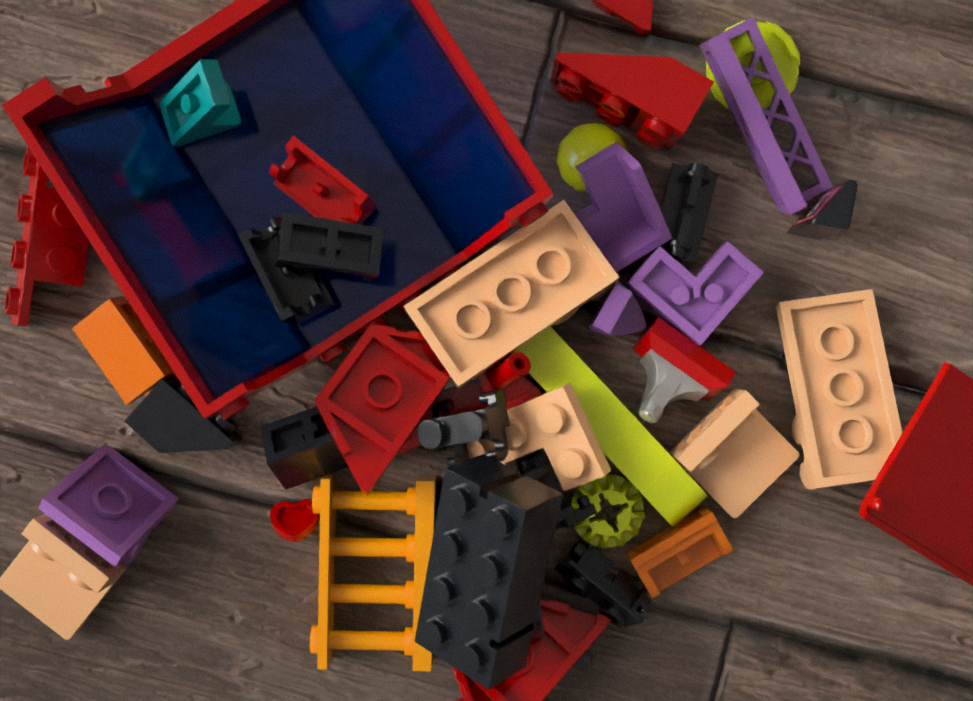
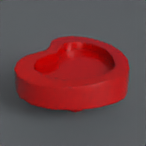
(294, 520)

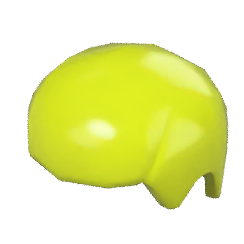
(582, 144)

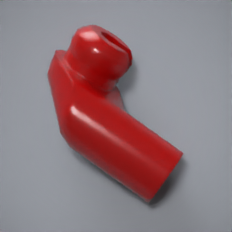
(508, 370)

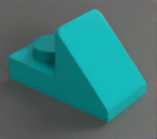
(199, 105)

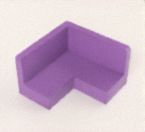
(623, 208)
(693, 302)

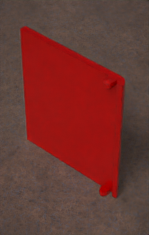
(928, 478)

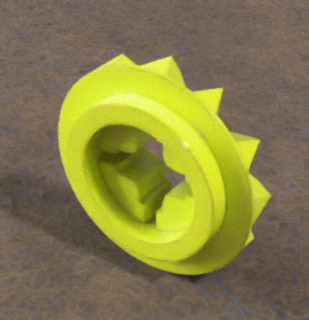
(628, 519)

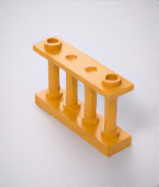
(416, 547)

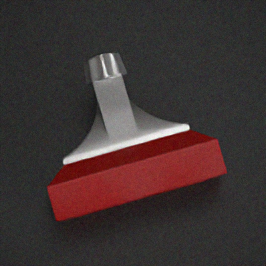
(676, 370)

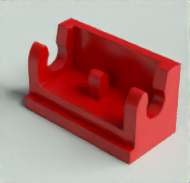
(320, 186)

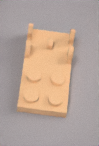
(511, 294)
(839, 387)

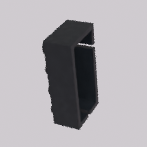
(486, 568)

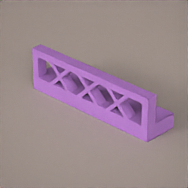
(752, 120)

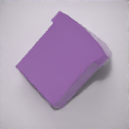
(618, 313)

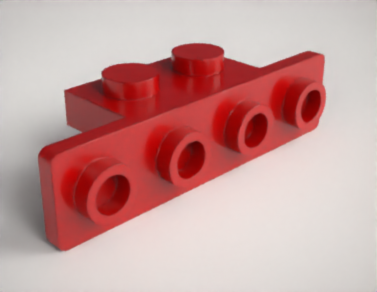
(51, 243)

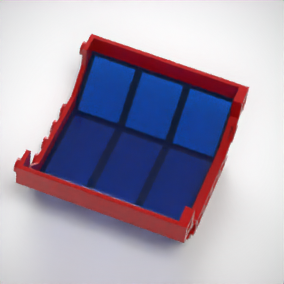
(358, 84)

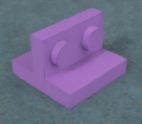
(109, 505)

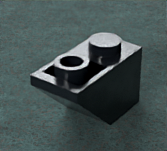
(174, 423)

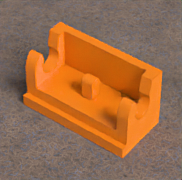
(123, 349)
(679, 550)

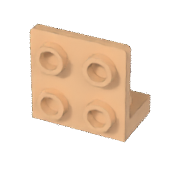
(734, 453)
(58, 577)

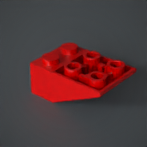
(642, 92)

